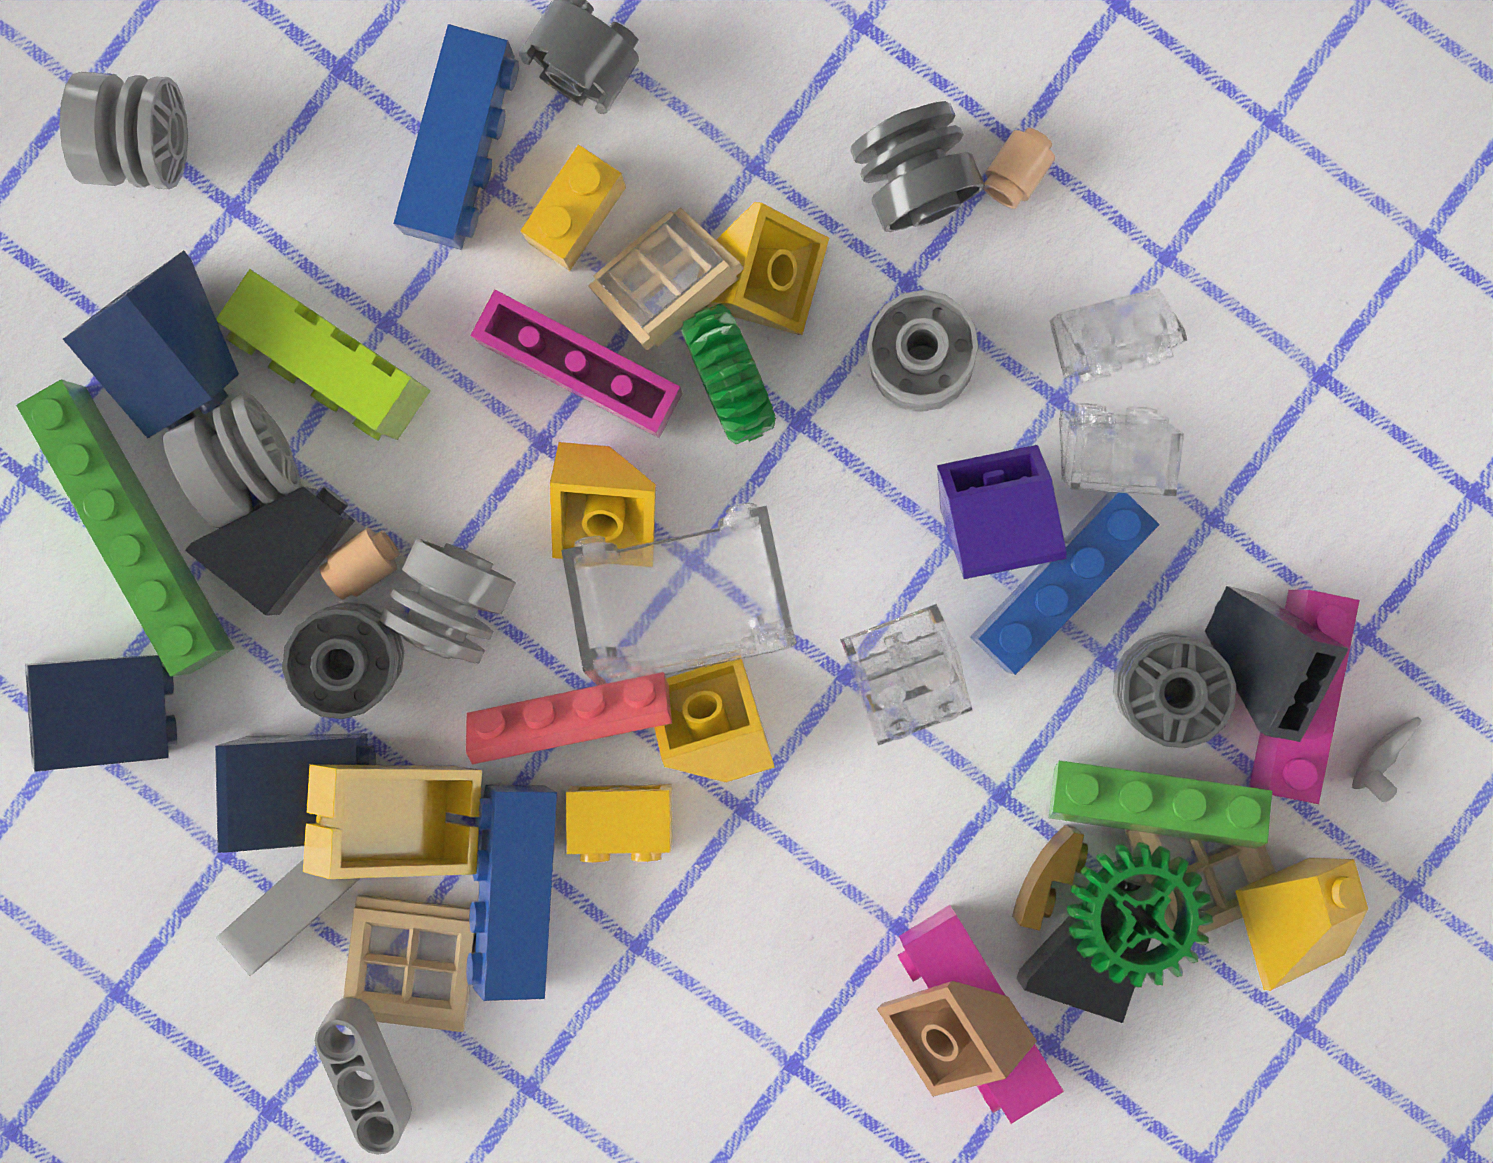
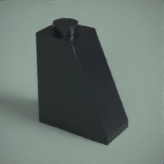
(275, 547)
(1275, 660)
(1067, 977)

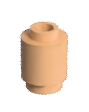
(1019, 167)
(359, 563)

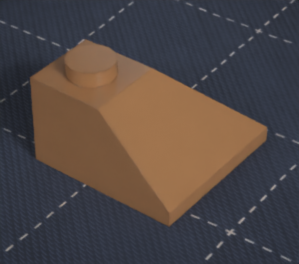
(958, 1035)

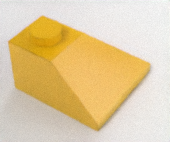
(779, 268)
(599, 495)
(714, 725)
(1302, 917)

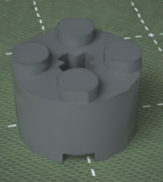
(581, 53)

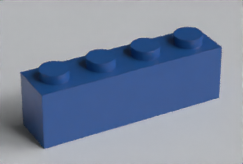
(456, 137)
(1062, 586)
(513, 892)

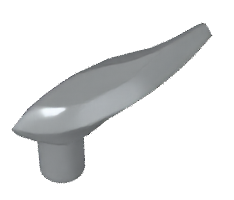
(1380, 758)

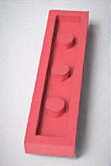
(568, 718)

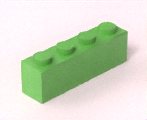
(1160, 804)

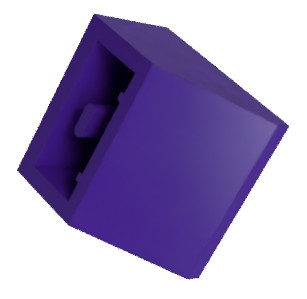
(1001, 511)

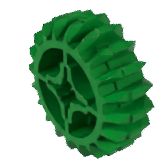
(728, 374)
(1153, 900)

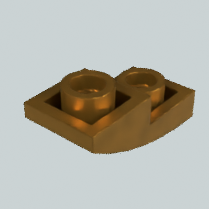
(1056, 862)

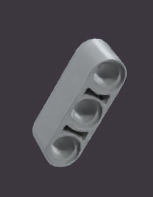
(280, 916)
(363, 1098)

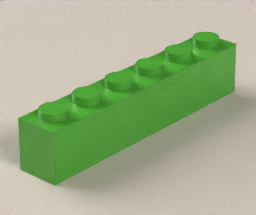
(125, 527)

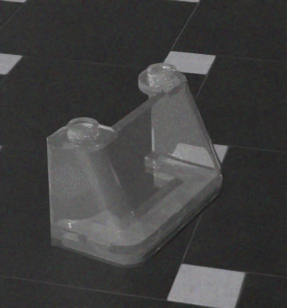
(679, 599)

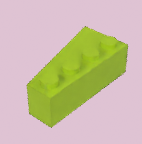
(322, 356)

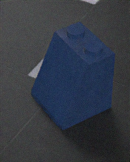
(158, 349)
(98, 712)
(266, 786)

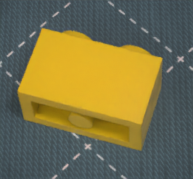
(573, 207)
(619, 820)

